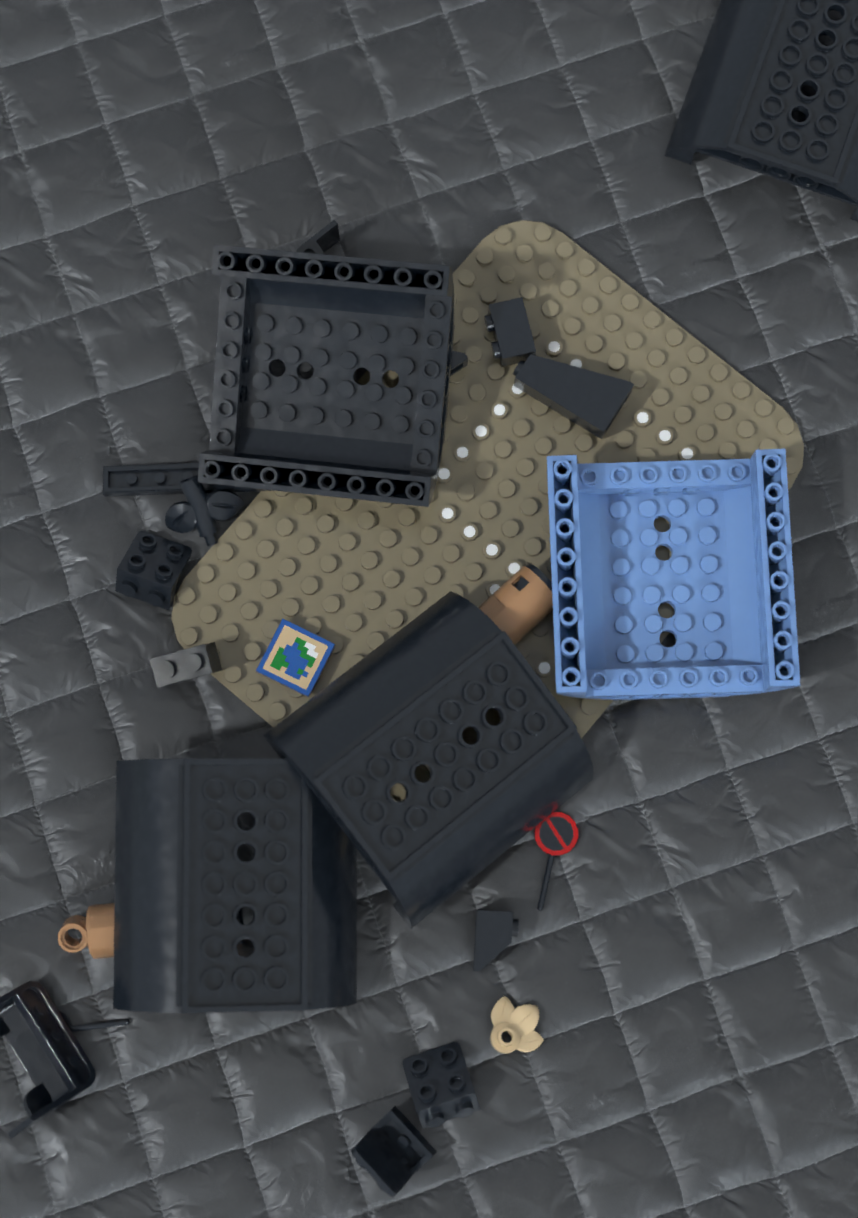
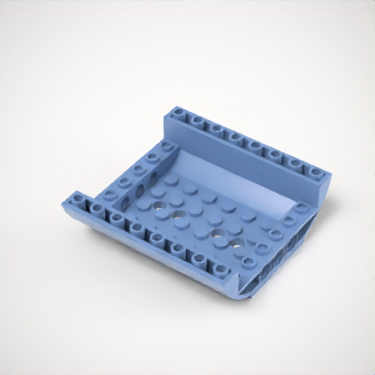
(723, 579)

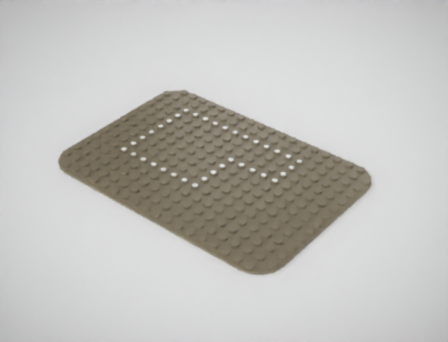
(374, 566)

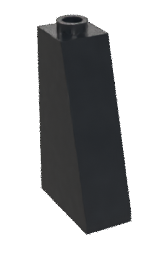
(574, 392)

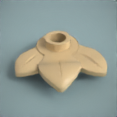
(518, 1024)

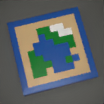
(295, 658)

